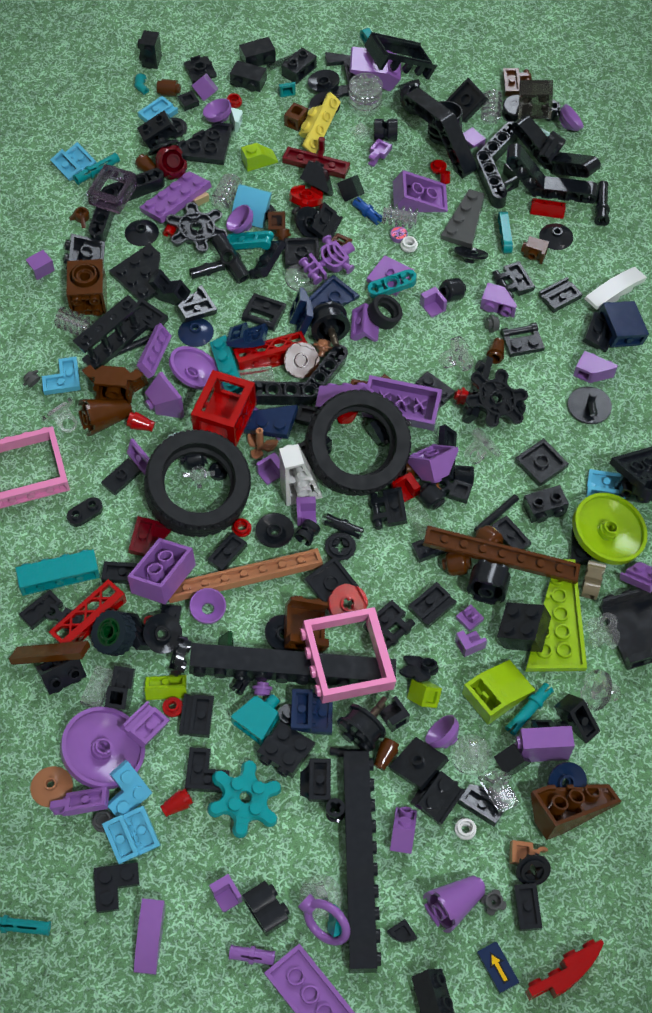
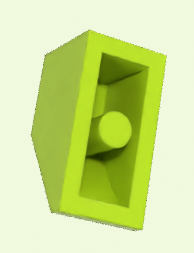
(257, 156)

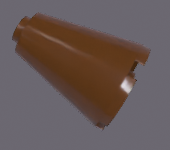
(102, 413)

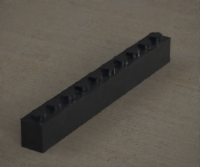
(280, 665)
(359, 863)

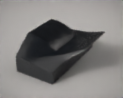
(316, 780)

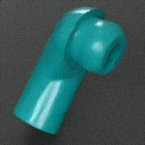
(139, 83)

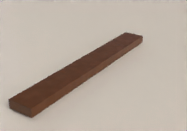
(501, 554)

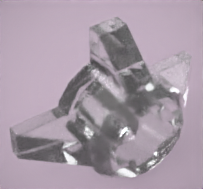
(198, 477)

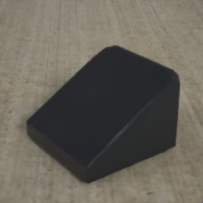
(464, 473)

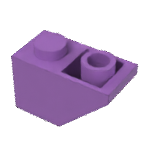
(498, 300)
(593, 368)
(403, 830)

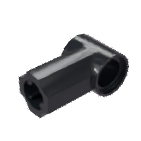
(552, 146)

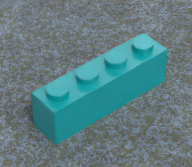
(57, 572)

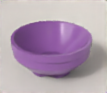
(217, 110)
(570, 119)
(240, 219)
(207, 596)
(443, 732)

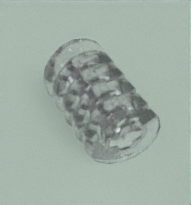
(492, 108)
(225, 192)
(400, 216)
(71, 321)

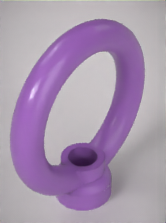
(309, 905)

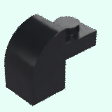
(168, 291)
(121, 690)

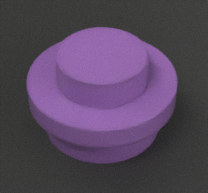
(262, 689)

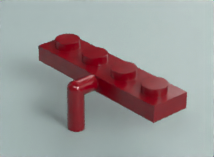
(300, 159)

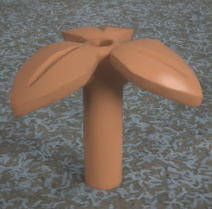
(258, 442)

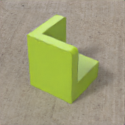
(424, 693)

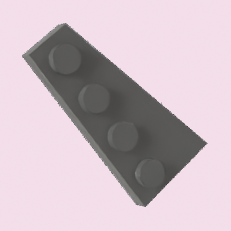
(464, 222)

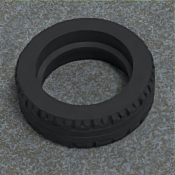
(386, 414)
(208, 445)

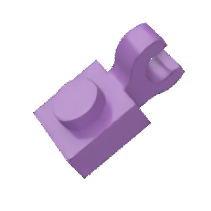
(378, 150)

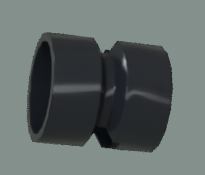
(386, 129)

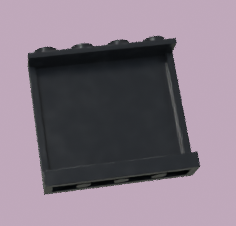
(634, 619)

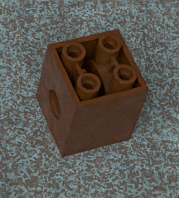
(87, 287)

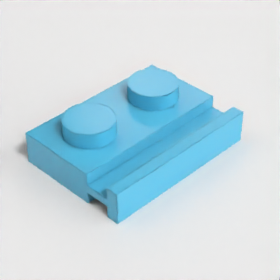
(156, 107)

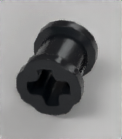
(335, 803)

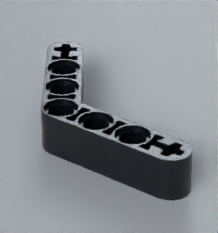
(447, 127)
(562, 163)
(486, 165)
(146, 183)
(547, 186)
(300, 389)

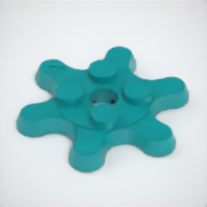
(242, 812)

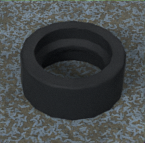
(388, 303)

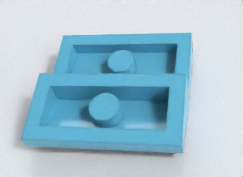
(72, 160)
(256, 199)
(602, 482)
(131, 834)

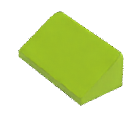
(165, 687)

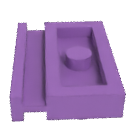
(639, 576)
(145, 724)

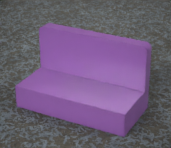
(362, 325)

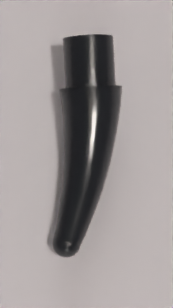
(339, 751)

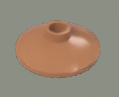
(62, 784)

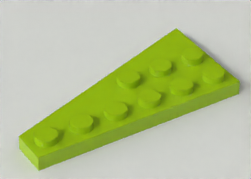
(565, 638)

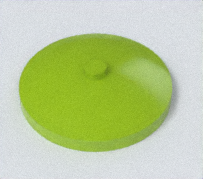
(609, 528)

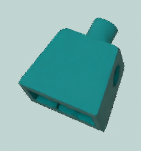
(257, 717)

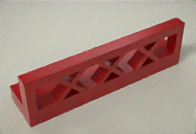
(272, 356)
(83, 629)

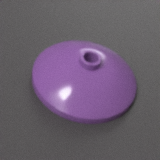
(192, 366)

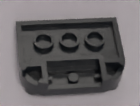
(638, 470)

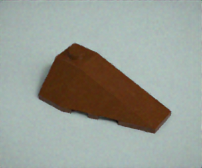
(564, 808)

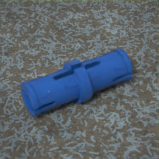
(367, 210)

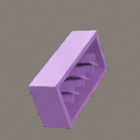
(416, 402)

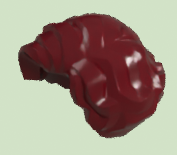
(170, 161)

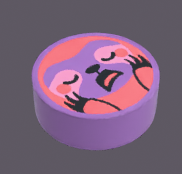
(398, 233)

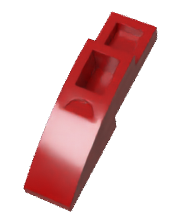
(574, 968)

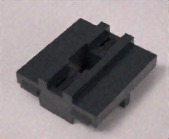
(199, 66)

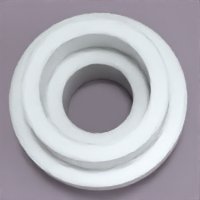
(412, 244)
(465, 822)

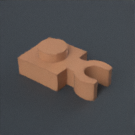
(520, 849)

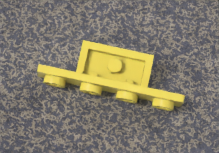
(318, 122)

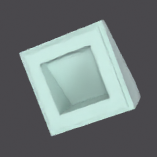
(236, 118)

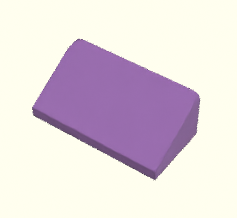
(138, 455)

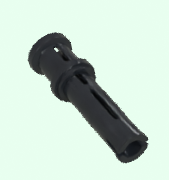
(602, 208)

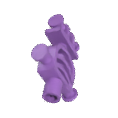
(334, 262)

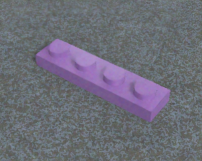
(154, 351)

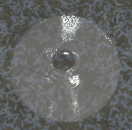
(295, 275)

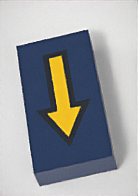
(497, 967)

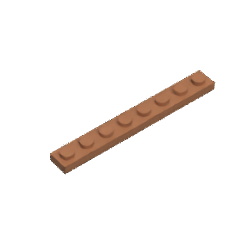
(249, 574)

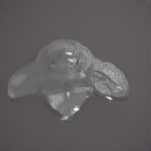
(602, 634)

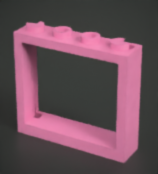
(39, 489)
(327, 695)

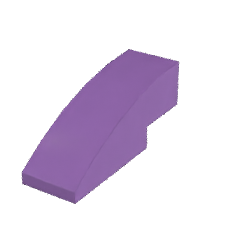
(149, 936)

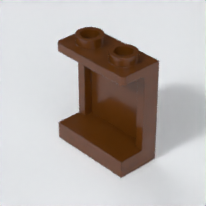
(296, 611)

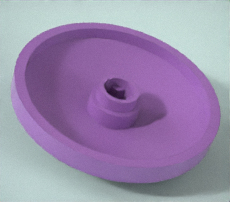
(97, 745)

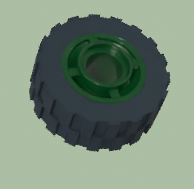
(113, 633)

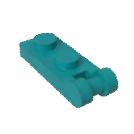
(251, 240)

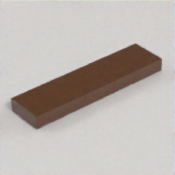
(49, 652)

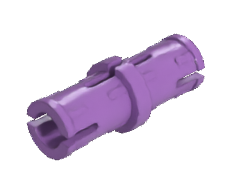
(252, 955)

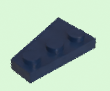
(335, 291)
(274, 421)

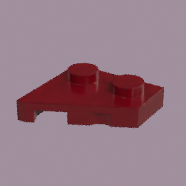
(145, 535)

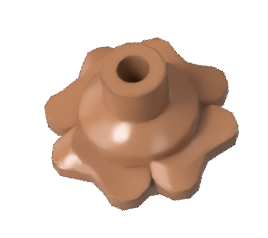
(323, 346)

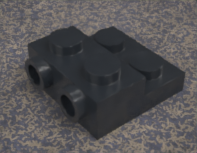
(83, 248)
(285, 750)

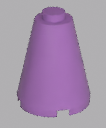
(453, 901)

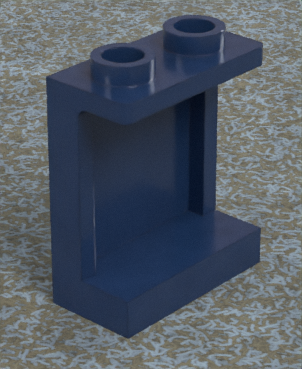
(624, 323)

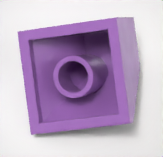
(164, 398)
(433, 462)

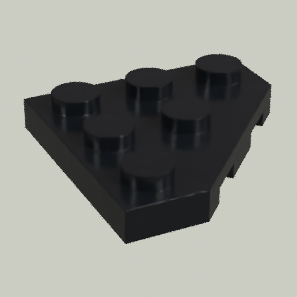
(208, 145)
(137, 271)

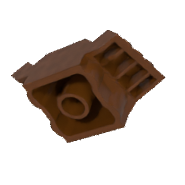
(115, 382)

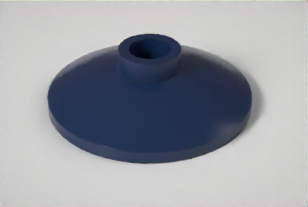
(197, 337)
(571, 772)

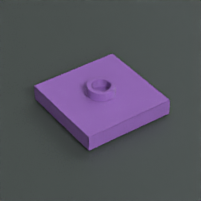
(387, 267)

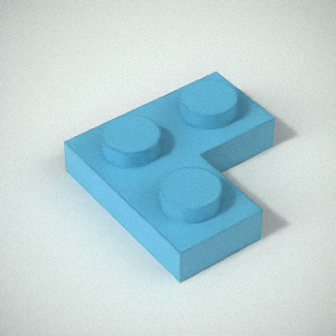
(66, 381)
(132, 791)

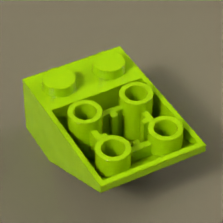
(497, 691)

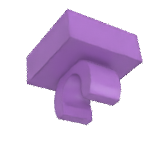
(470, 618)

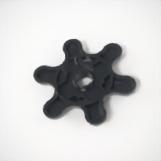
(192, 219)
(499, 388)

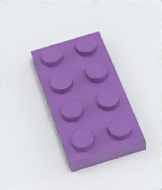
(175, 196)
(305, 985)

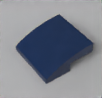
(301, 311)
(244, 337)
(309, 713)

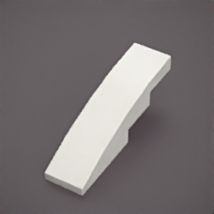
(615, 287)

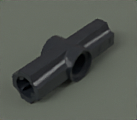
(225, 250)

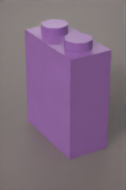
(546, 743)

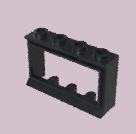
(379, 43)

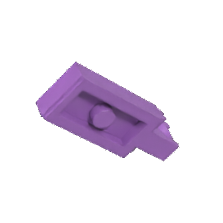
(81, 802)

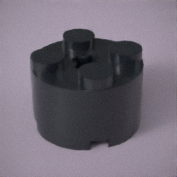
(489, 582)

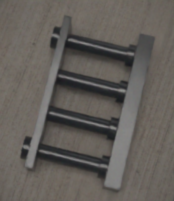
(118, 340)

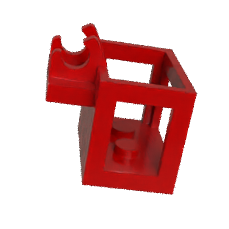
(226, 411)

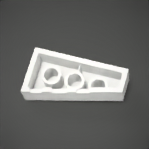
(296, 475)

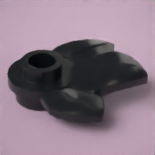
(419, 668)

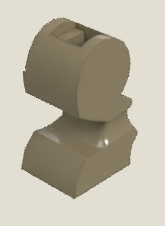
(592, 579)

